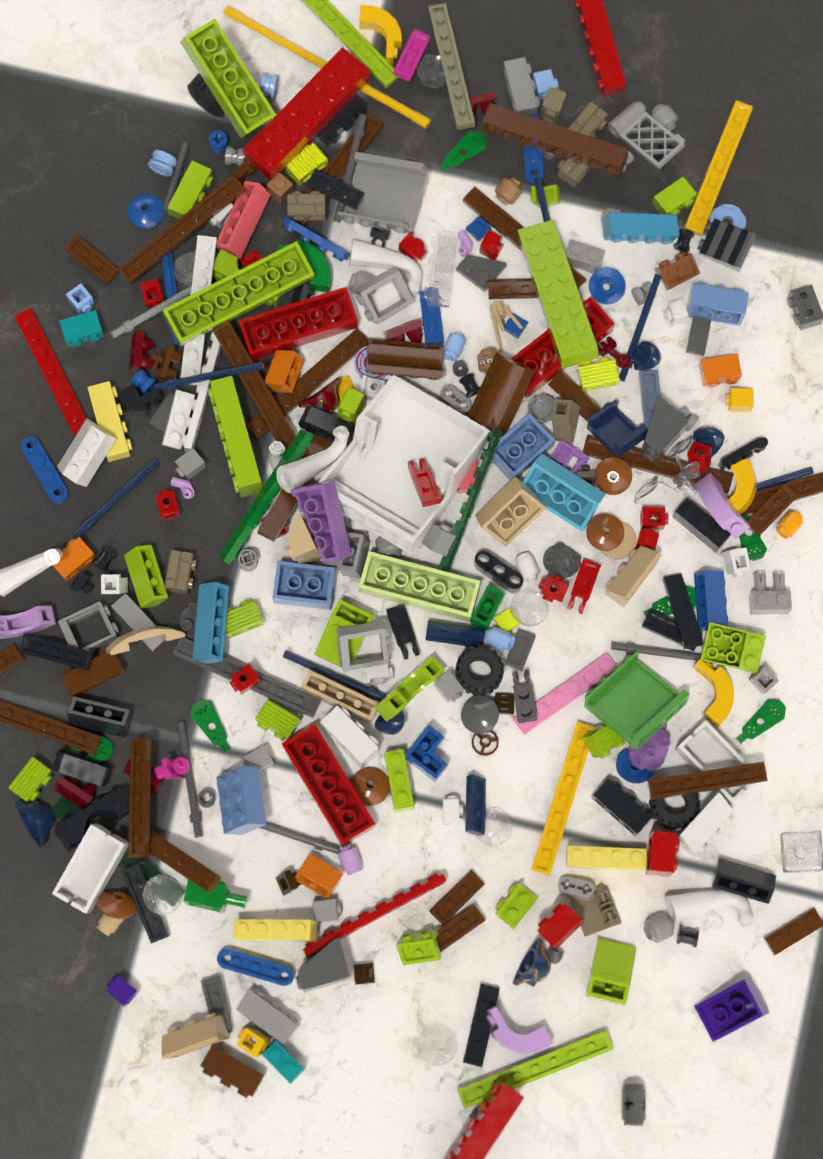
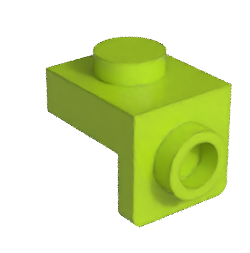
(551, 194)

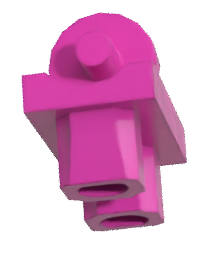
(173, 768)

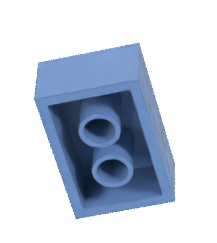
(717, 303)
(522, 447)
(303, 585)
(241, 800)

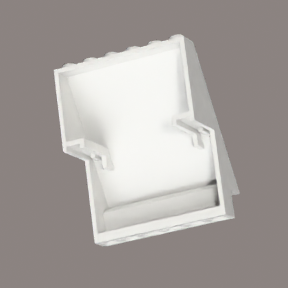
(374, 471)

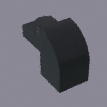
(136, 404)

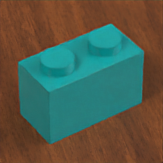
(81, 329)
(283, 1062)

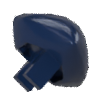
(646, 356)
(709, 436)
(392, 726)

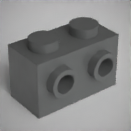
(805, 307)

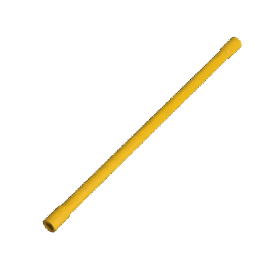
(238, 16)

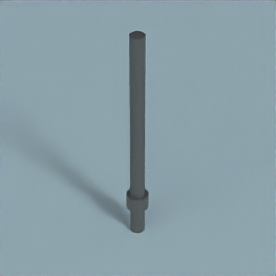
(358, 133)
(631, 648)
(195, 816)
(319, 844)

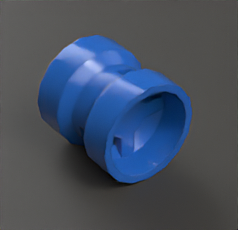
(143, 381)

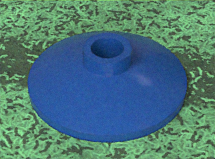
(149, 218)
(615, 282)
(624, 766)

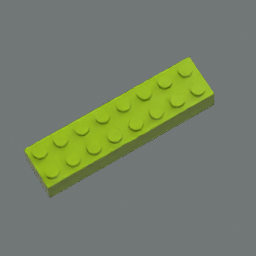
(238, 293)
(558, 294)

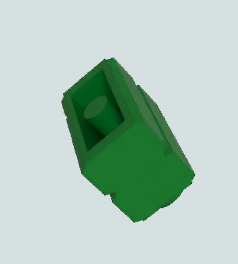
(487, 607)

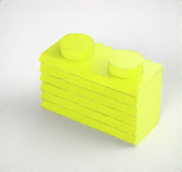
(304, 163)
(598, 374)

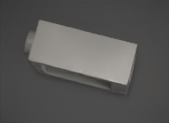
(401, 287)
(82, 614)
(362, 630)

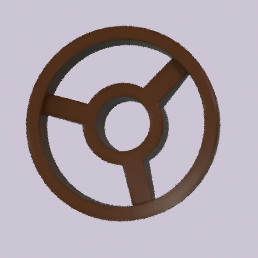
(485, 746)

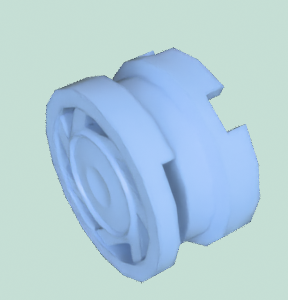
(269, 85)
(162, 163)

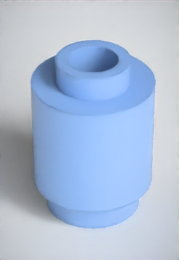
(453, 346)
(499, 639)

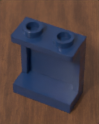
(615, 429)

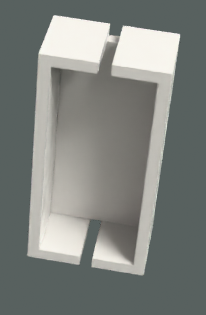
(709, 752)
(91, 868)

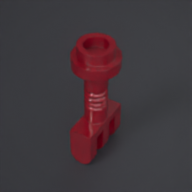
(622, 360)

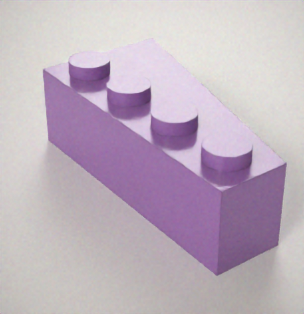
(324, 518)

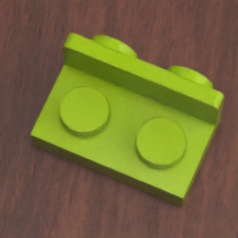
(515, 906)
(418, 947)

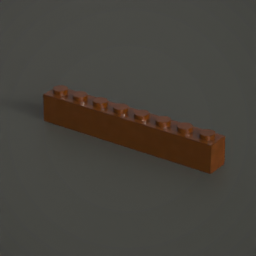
(555, 140)

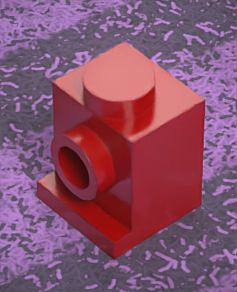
(491, 245)
(412, 247)
(150, 289)
(704, 460)
(167, 511)
(657, 512)
(647, 538)
(252, 679)

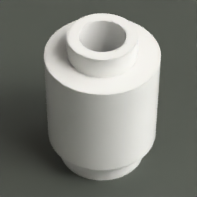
(527, 567)

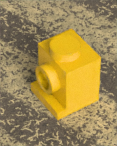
(247, 1044)

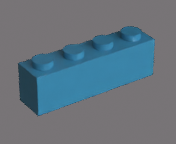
(640, 227)
(210, 622)

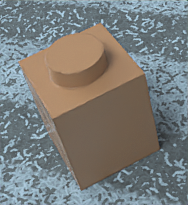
(279, 188)

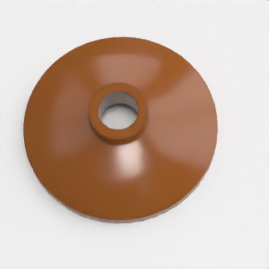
(616, 466)
(601, 540)
(381, 785)
(116, 904)

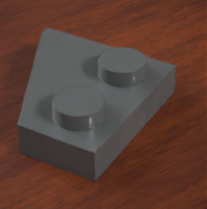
(480, 269)

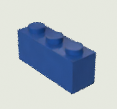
(710, 598)

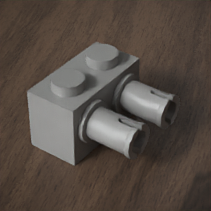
(354, 564)
(770, 602)

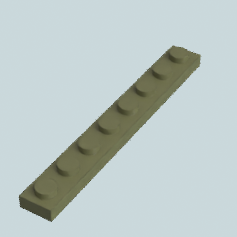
(451, 66)

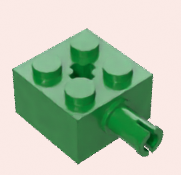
(216, 900)

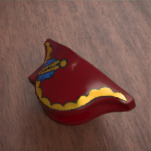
(324, 399)

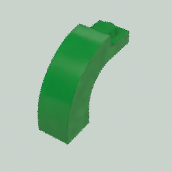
(319, 265)

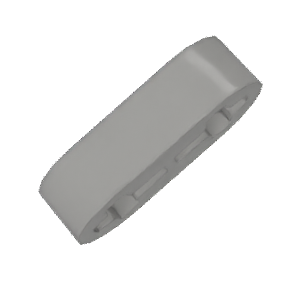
(458, 396)
(577, 884)

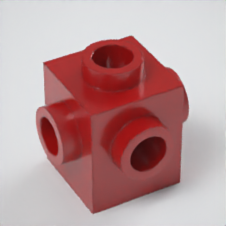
(560, 588)

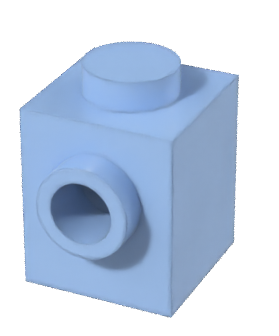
(544, 81)
(80, 299)

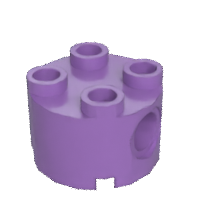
(651, 753)

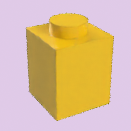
(739, 400)

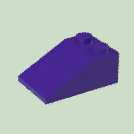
(731, 1009)

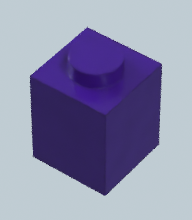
(121, 990)

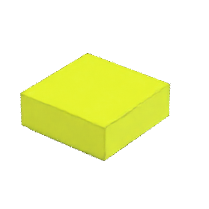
(506, 621)

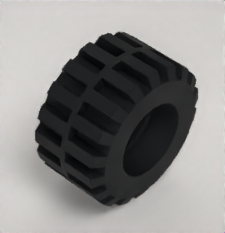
(203, 96)
(479, 654)
(675, 821)

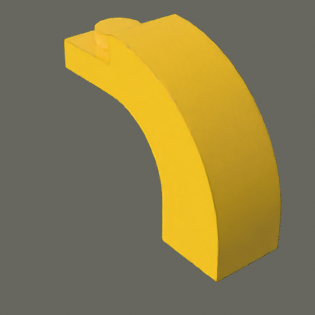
(384, 23)
(745, 487)
(722, 692)

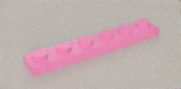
(569, 691)

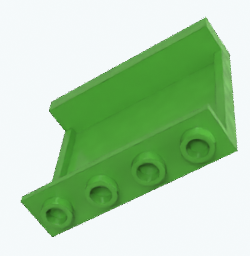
(634, 701)

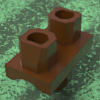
(164, 370)

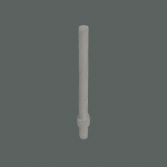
(129, 325)

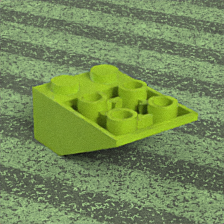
(342, 616)
(733, 647)
(611, 972)

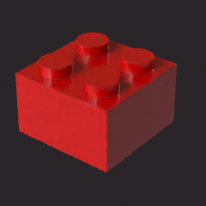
(661, 854)
(559, 925)

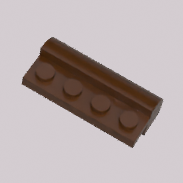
(404, 359)
(500, 393)

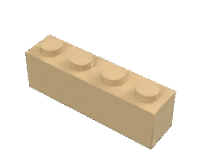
(338, 695)

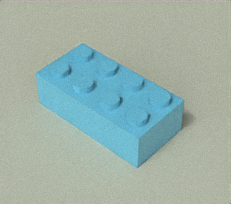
(563, 492)

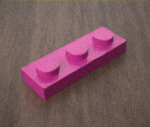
(411, 55)

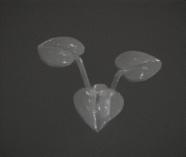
(682, 480)

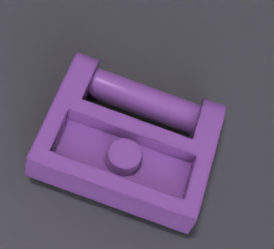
(564, 453)

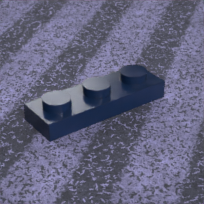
(454, 634)
(475, 805)

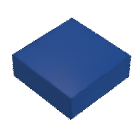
(478, 228)
(511, 328)

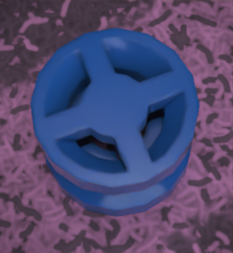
(218, 146)

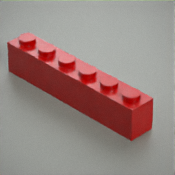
(601, 46)

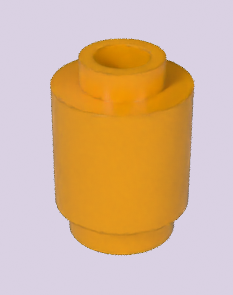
(789, 524)

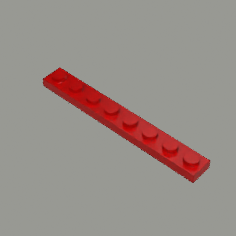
(51, 370)
(381, 910)

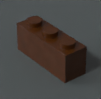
(102, 670)
(231, 1072)

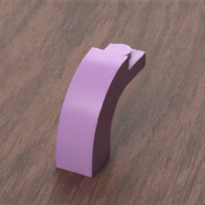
(720, 508)
(26, 622)
(521, 1043)

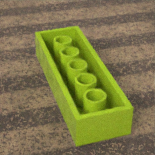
(227, 78)
(237, 441)

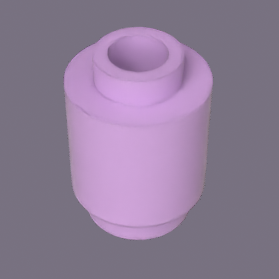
(350, 860)

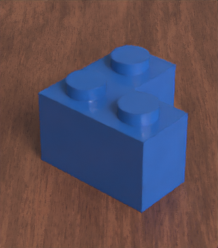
(422, 754)

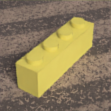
(108, 418)
(606, 858)
(275, 930)

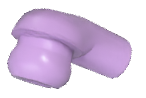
(466, 244)
(185, 486)

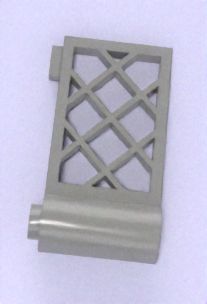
(632, 118)

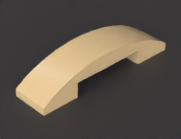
(121, 644)

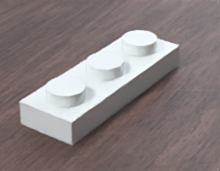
(178, 419)

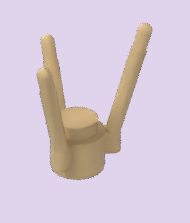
(498, 313)

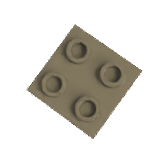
(598, 912)

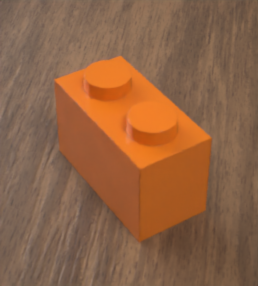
(720, 370)
(284, 371)
(74, 559)
(318, 876)

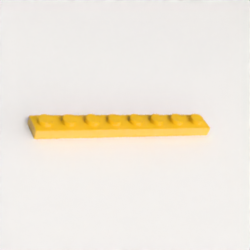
(718, 168)
(562, 801)

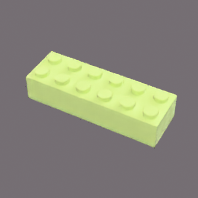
(419, 586)

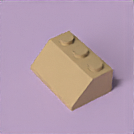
(510, 511)
(301, 543)
(632, 575)
(194, 1036)

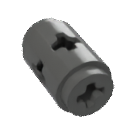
(633, 1114)

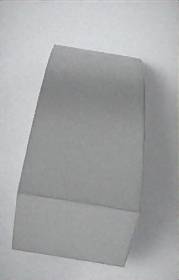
(135, 619)

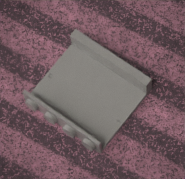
(390, 191)

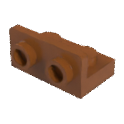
(677, 270)

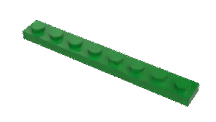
(261, 502)

